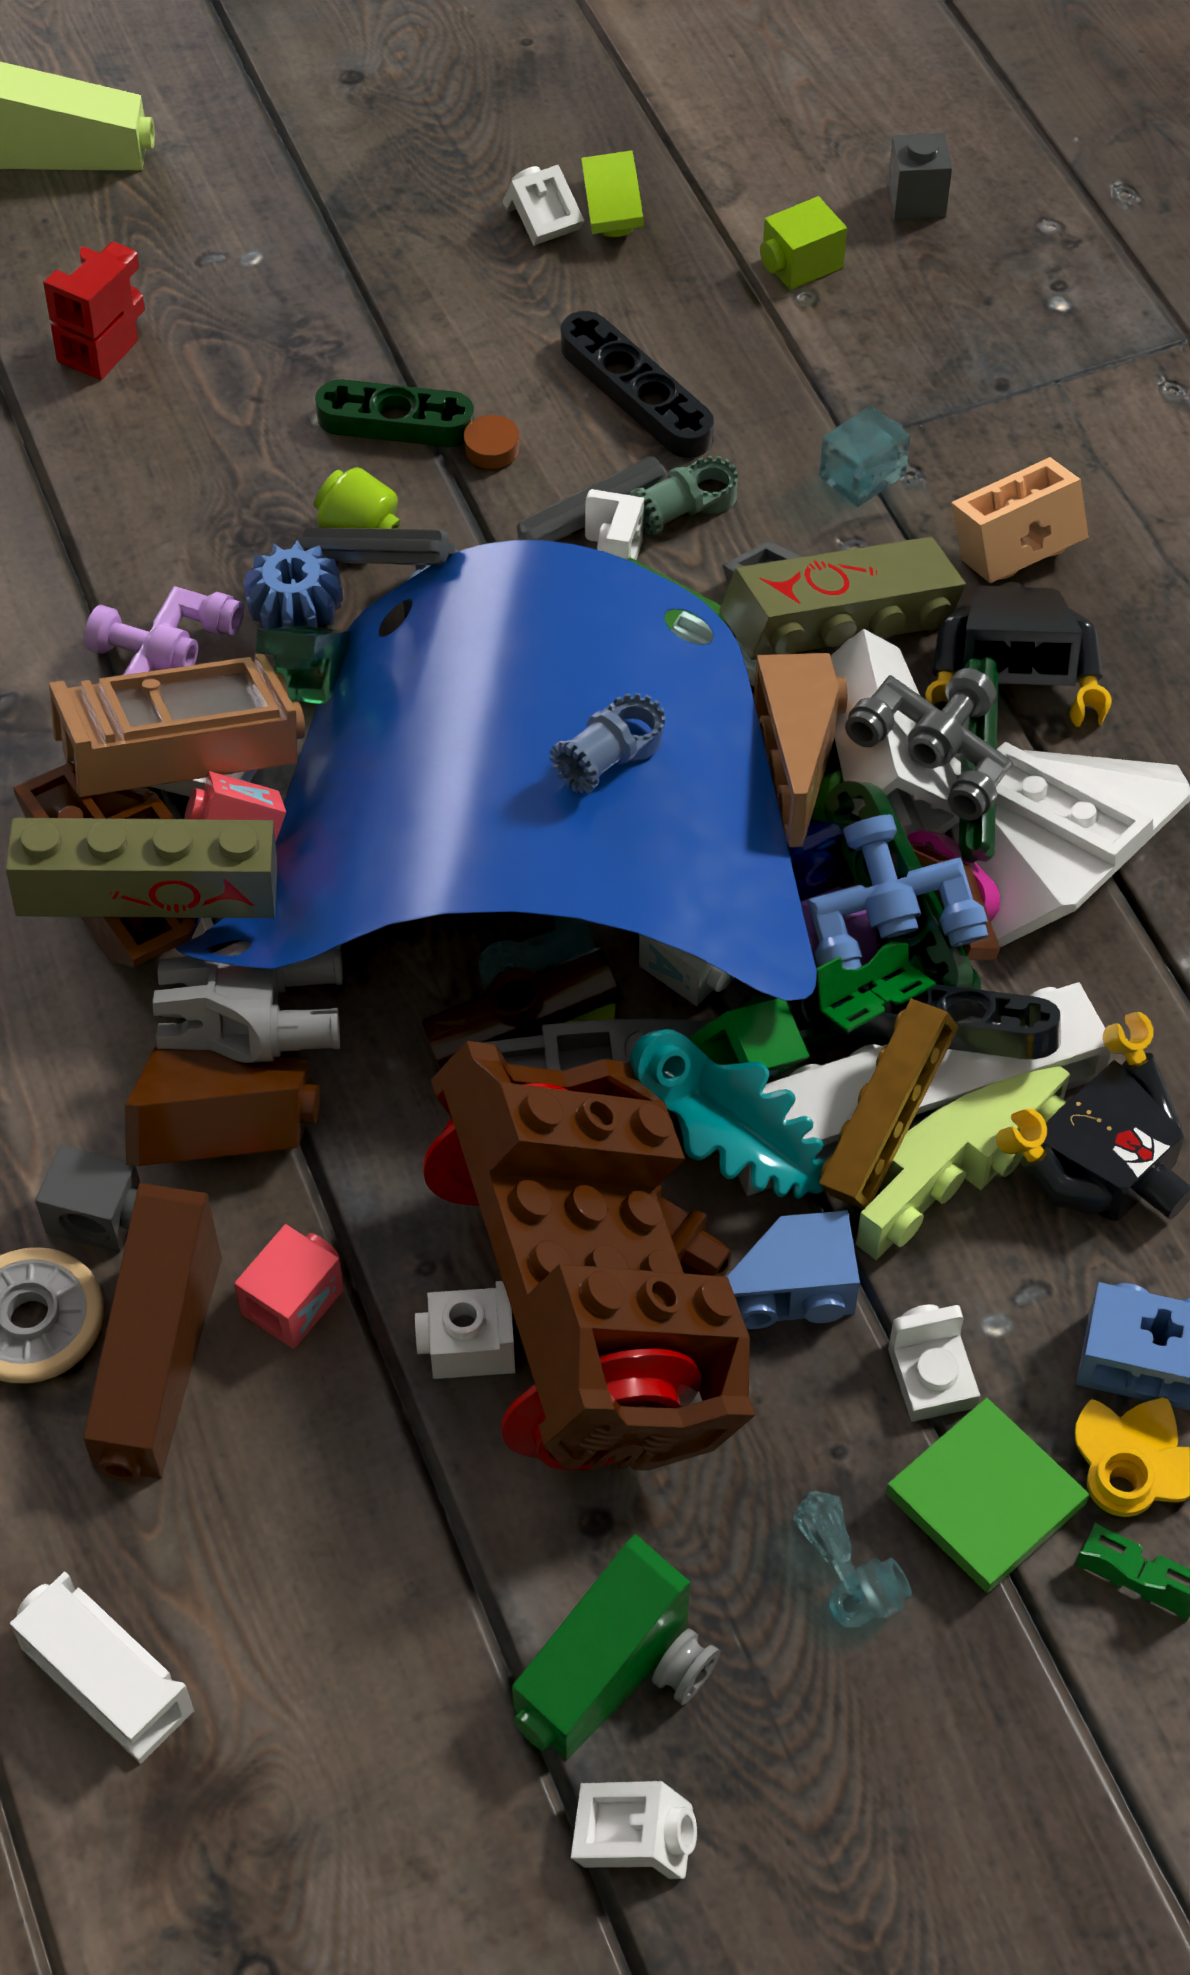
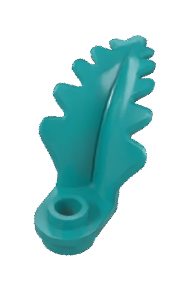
(730, 1113)

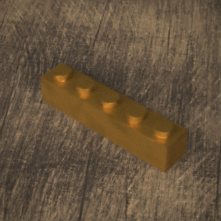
(888, 1104)

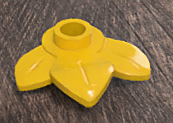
(1137, 1448)

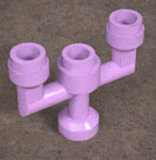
(165, 643)

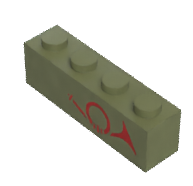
(837, 594)
(142, 868)

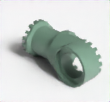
(682, 495)

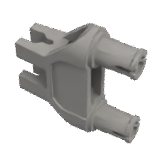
(238, 1006)

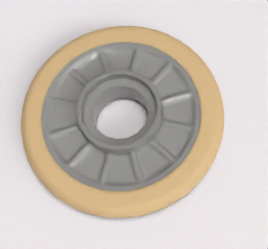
(72, 1317)

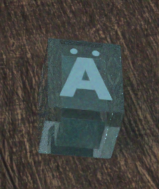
(864, 455)

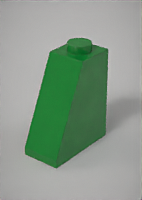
(602, 1649)

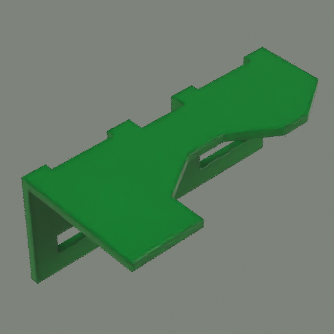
(837, 983)
(1125, 1568)

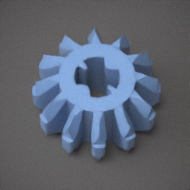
(293, 588)

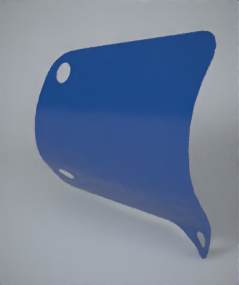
(439, 787)

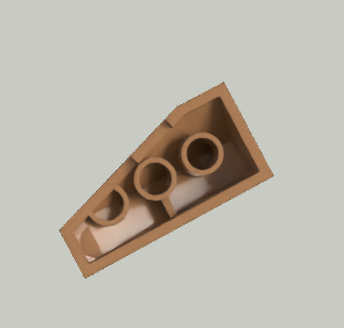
(797, 716)

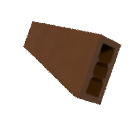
(152, 1331)

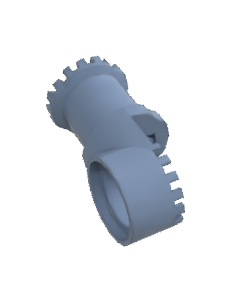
(608, 742)

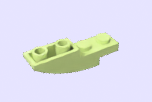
(953, 1147)

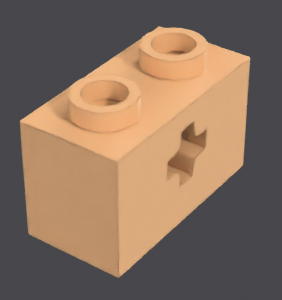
(1020, 520)

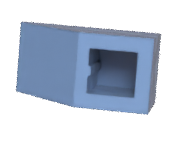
(799, 1272)

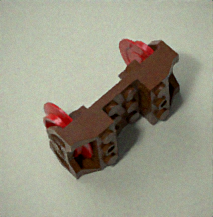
(589, 1262)

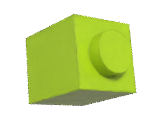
(803, 243)

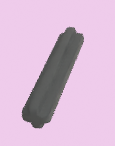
(569, 514)

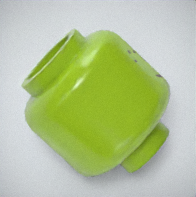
(356, 501)

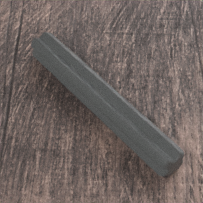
(380, 545)

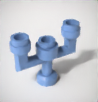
(893, 901)

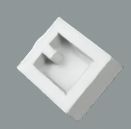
(543, 203)
(615, 522)
(932, 1362)
(634, 1827)

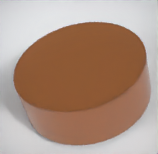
(491, 441)

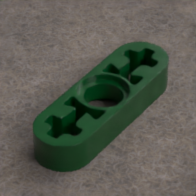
(358, 395)

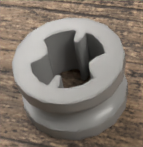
(686, 1666)

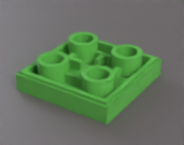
(987, 1494)

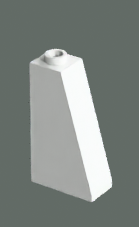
(914, 792)

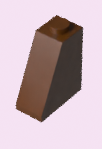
(216, 1107)

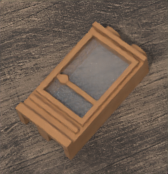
(176, 724)

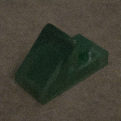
(306, 657)

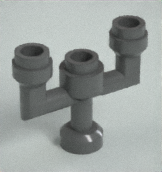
(939, 734)

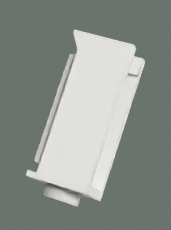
(101, 1667)

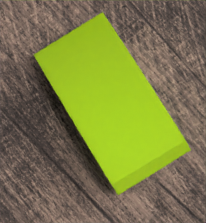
(612, 193)

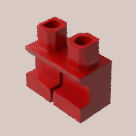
(95, 310)

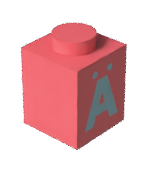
(235, 800)
(290, 1285)

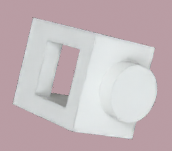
(467, 1332)

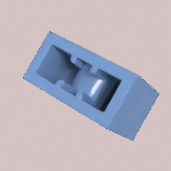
(1120, 1349)

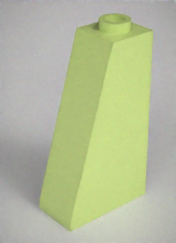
(69, 123)

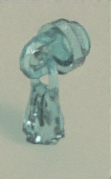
(882, 1583)

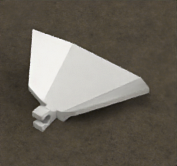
(1068, 829)

